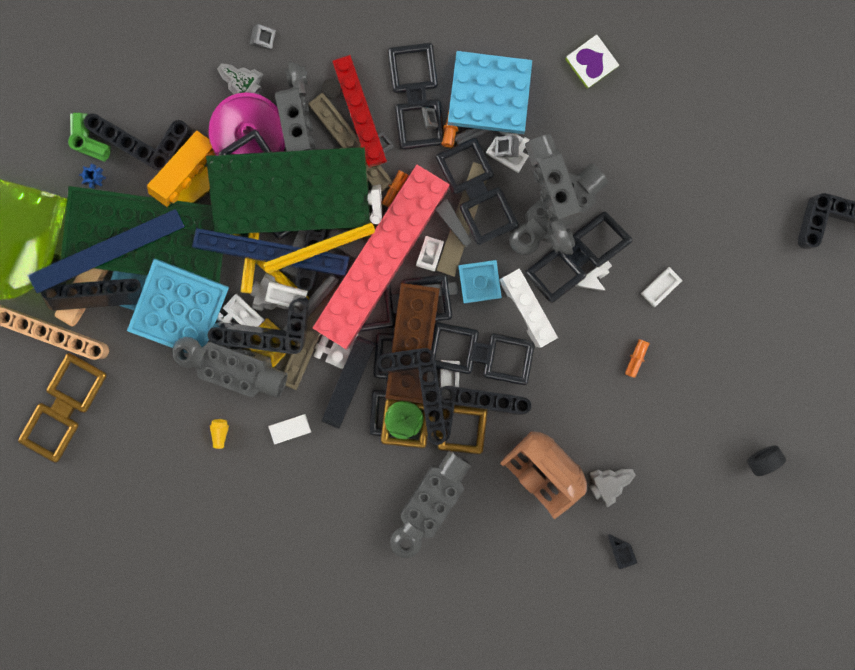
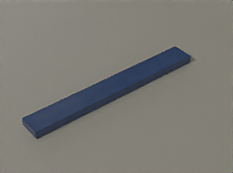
(106, 251)
(267, 251)

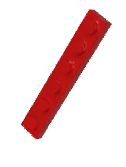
(359, 111)

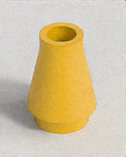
(219, 432)

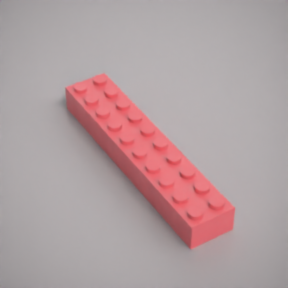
(381, 257)

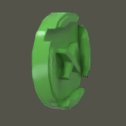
(403, 419)

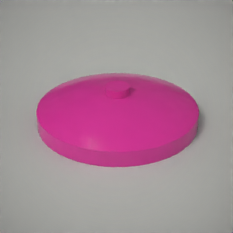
(239, 116)

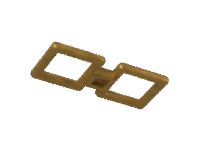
(62, 408)
(422, 442)

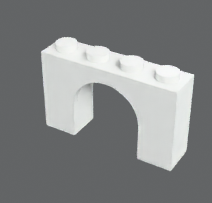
(520, 292)

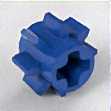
(98, 177)

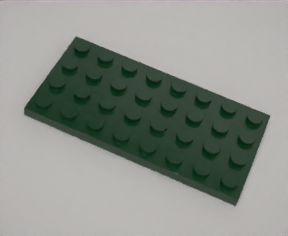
(289, 190)
(100, 215)

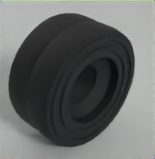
(766, 460)

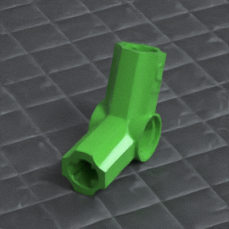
(89, 147)

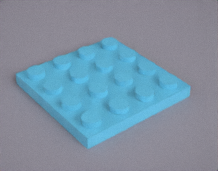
(490, 92)
(176, 305)

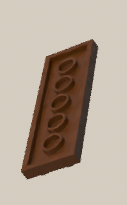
(412, 331)

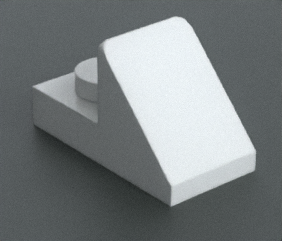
(430, 253)
(591, 280)

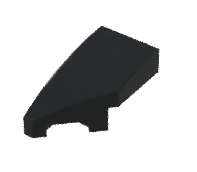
(622, 552)

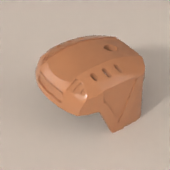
(555, 464)

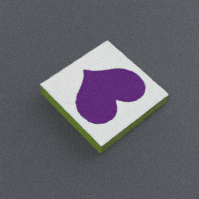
(592, 61)

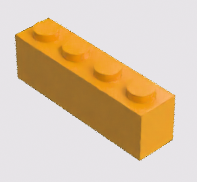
(181, 169)

